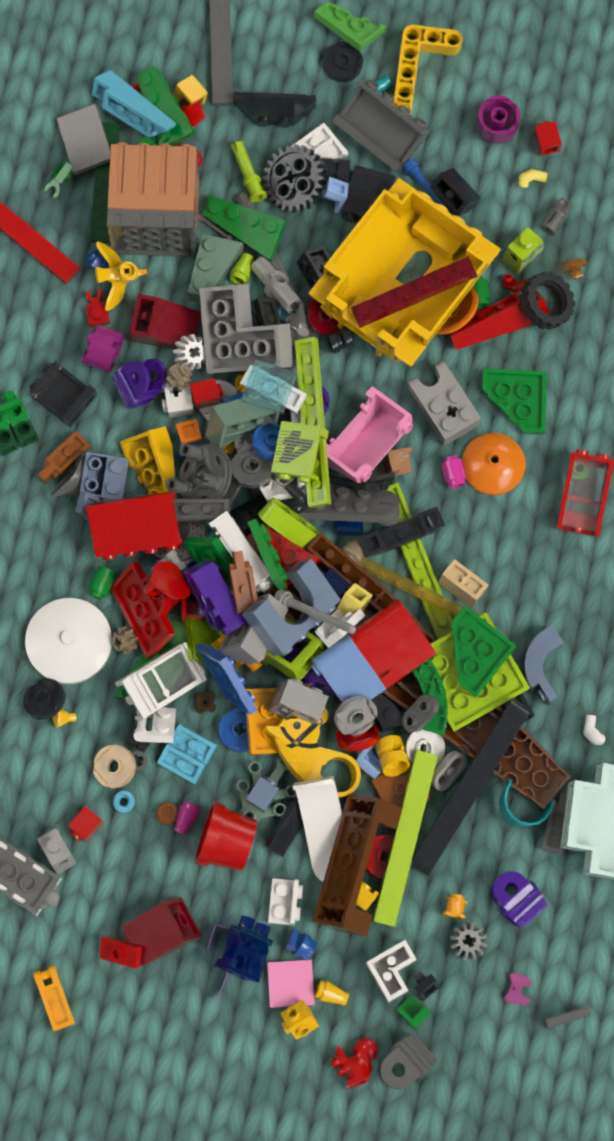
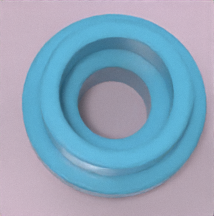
(120, 795)

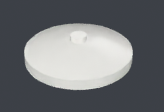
(68, 640)

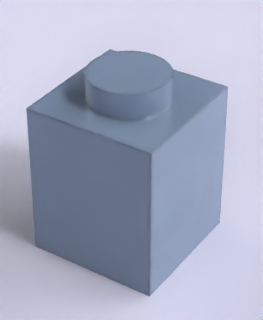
(263, 794)

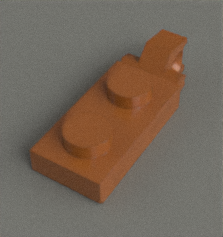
(63, 457)
(242, 582)

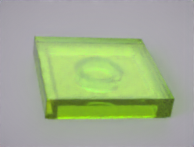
(199, 632)

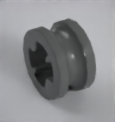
(139, 754)

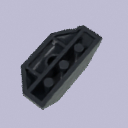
(274, 108)

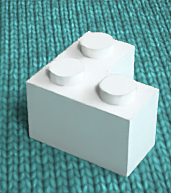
(386, 967)

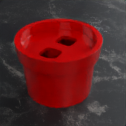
(225, 838)

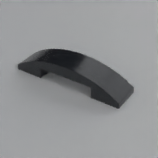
(402, 533)

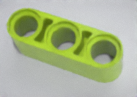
(288, 523)

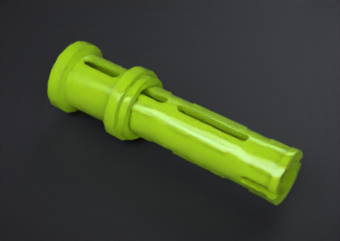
(251, 180)

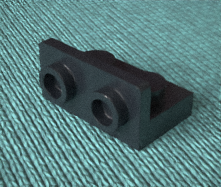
(312, 264)

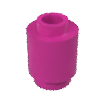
(453, 472)

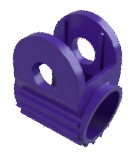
(135, 382)
(522, 906)

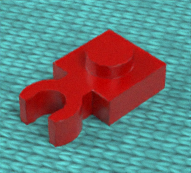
(96, 311)

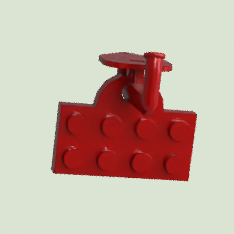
(148, 600)

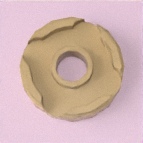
(124, 772)

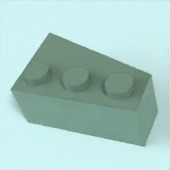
(213, 263)
(236, 419)

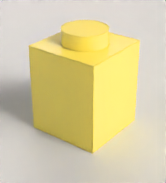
(354, 599)

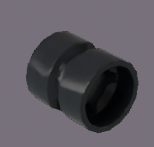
(337, 170)

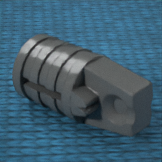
(556, 216)

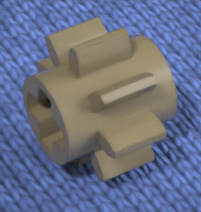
(178, 376)
(124, 640)

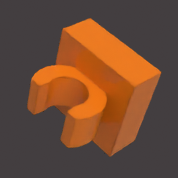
(189, 431)

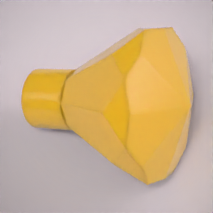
(63, 717)

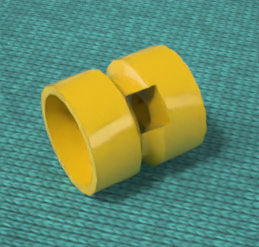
(392, 755)

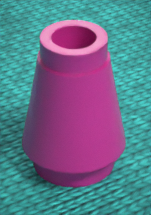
(186, 817)

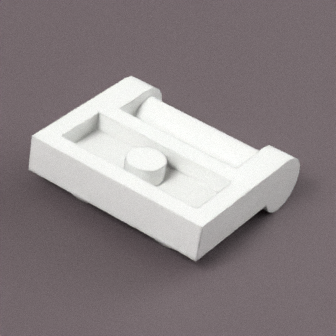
(162, 727)

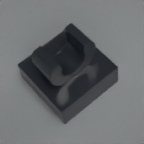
(425, 986)

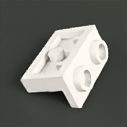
(331, 634)
(284, 902)

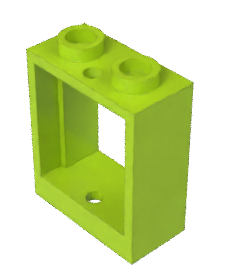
(303, 662)

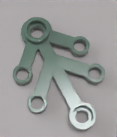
(248, 808)

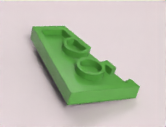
(350, 28)

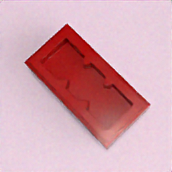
(120, 952)

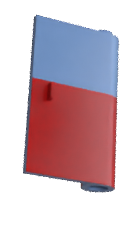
(375, 654)

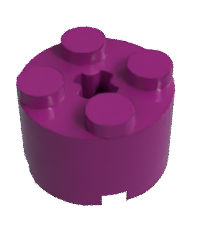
(498, 108)
(103, 348)

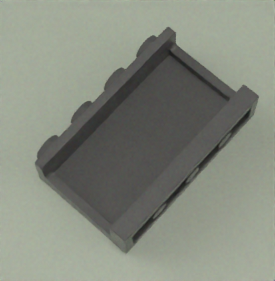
(382, 125)

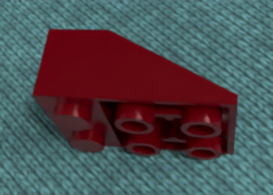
(162, 322)

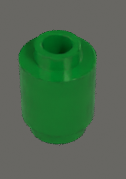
(483, 293)
(101, 582)

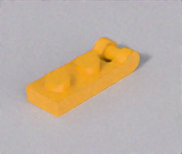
(54, 999)

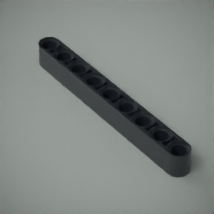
(470, 786)

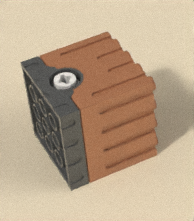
(153, 199)

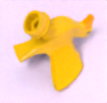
(117, 273)

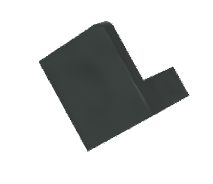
(379, 473)

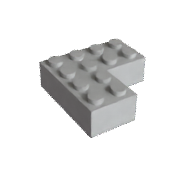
(229, 335)

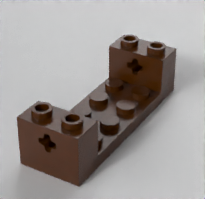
(349, 861)

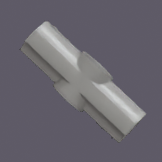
(276, 284)

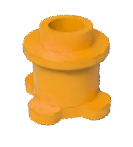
(455, 906)

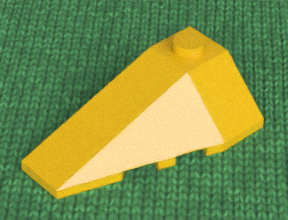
(151, 458)

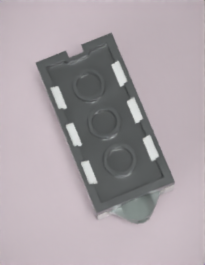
(27, 880)

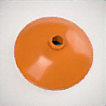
(461, 314)
(492, 477)

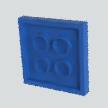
(226, 678)

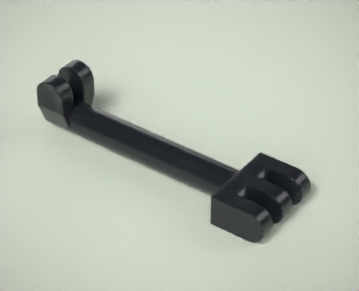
(374, 486)

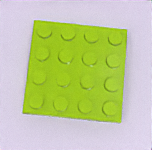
(462, 705)

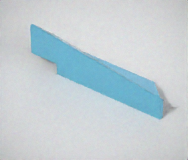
(130, 105)

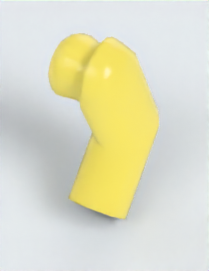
(529, 175)

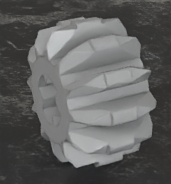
(472, 935)

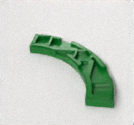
(433, 685)

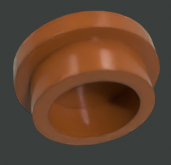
(167, 813)

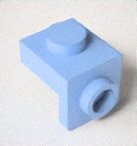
(369, 762)

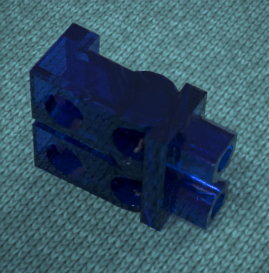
(246, 950)

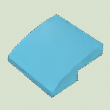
(187, 753)

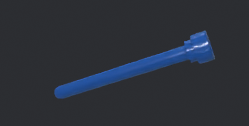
(412, 168)

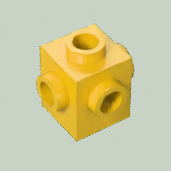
(298, 1020)

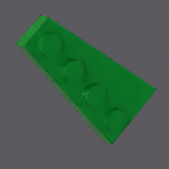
(157, 92)

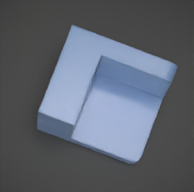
(336, 192)

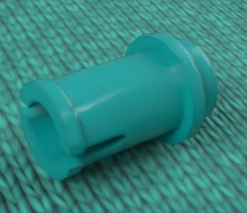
(384, 83)

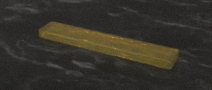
(412, 587)

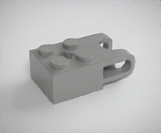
(440, 400)

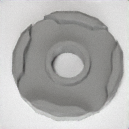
(352, 706)

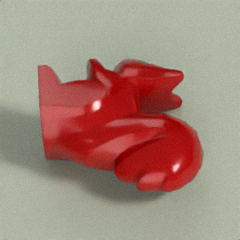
(358, 1066)

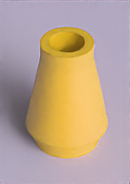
(330, 993)

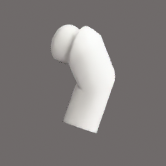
(591, 732)

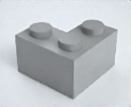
(299, 701)

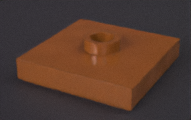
(392, 788)

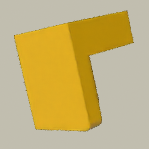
(191, 90)

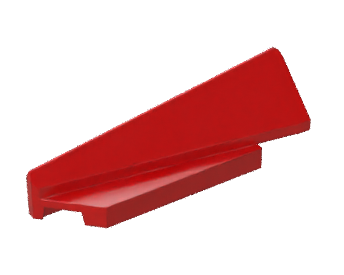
(495, 321)

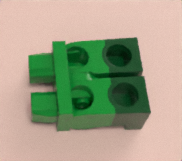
(14, 415)

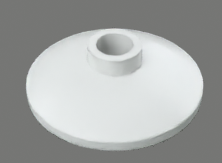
(431, 742)

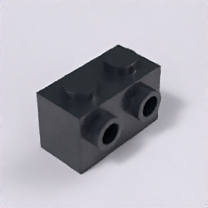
(455, 192)

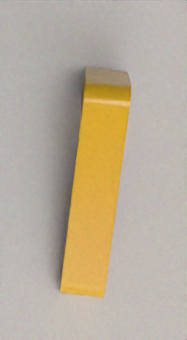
(418, 45)

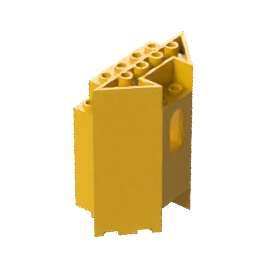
(379, 249)

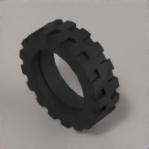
(531, 307)

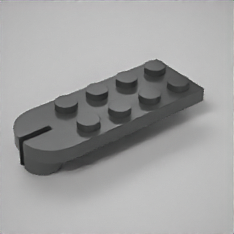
(355, 506)

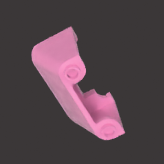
(368, 437)

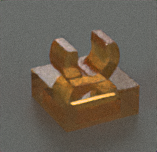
(574, 267)

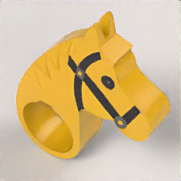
(299, 750)

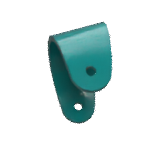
(513, 821)

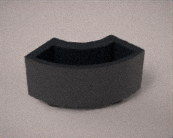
(388, 714)

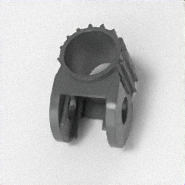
(414, 1058)

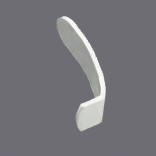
(321, 819)

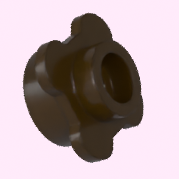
(209, 697)

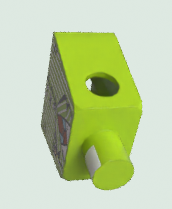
(524, 248)

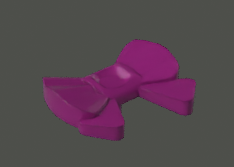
(514, 995)

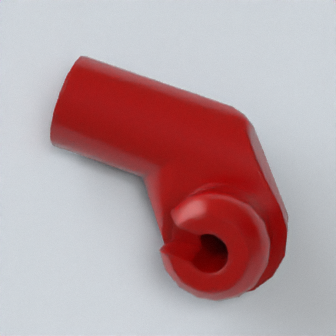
(512, 284)

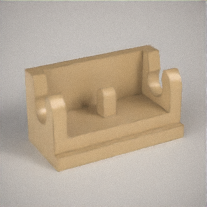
(463, 583)

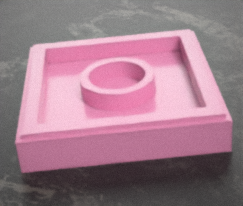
(290, 983)

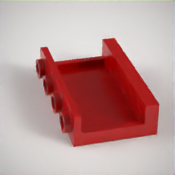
(134, 525)

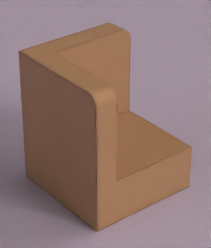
(398, 461)

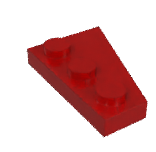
(288, 552)

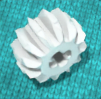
(184, 357)

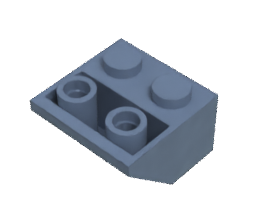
(104, 476)

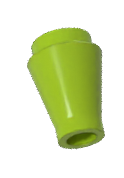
(241, 271)

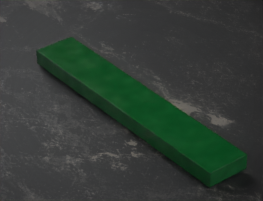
(99, 228)

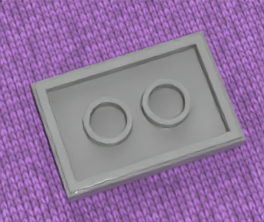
(84, 139)

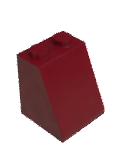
(162, 930)

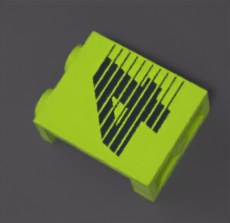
(297, 451)

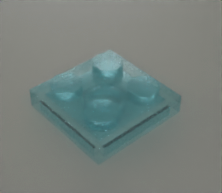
(269, 386)

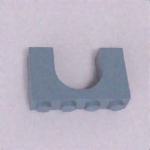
(278, 634)

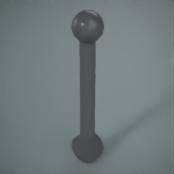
(201, 218)

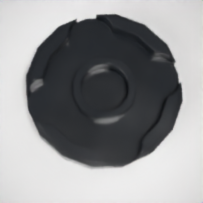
(342, 62)
(44, 699)

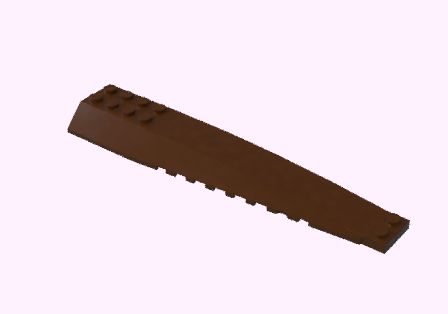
(525, 761)

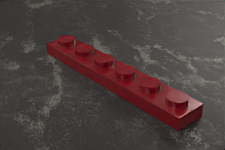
(414, 292)

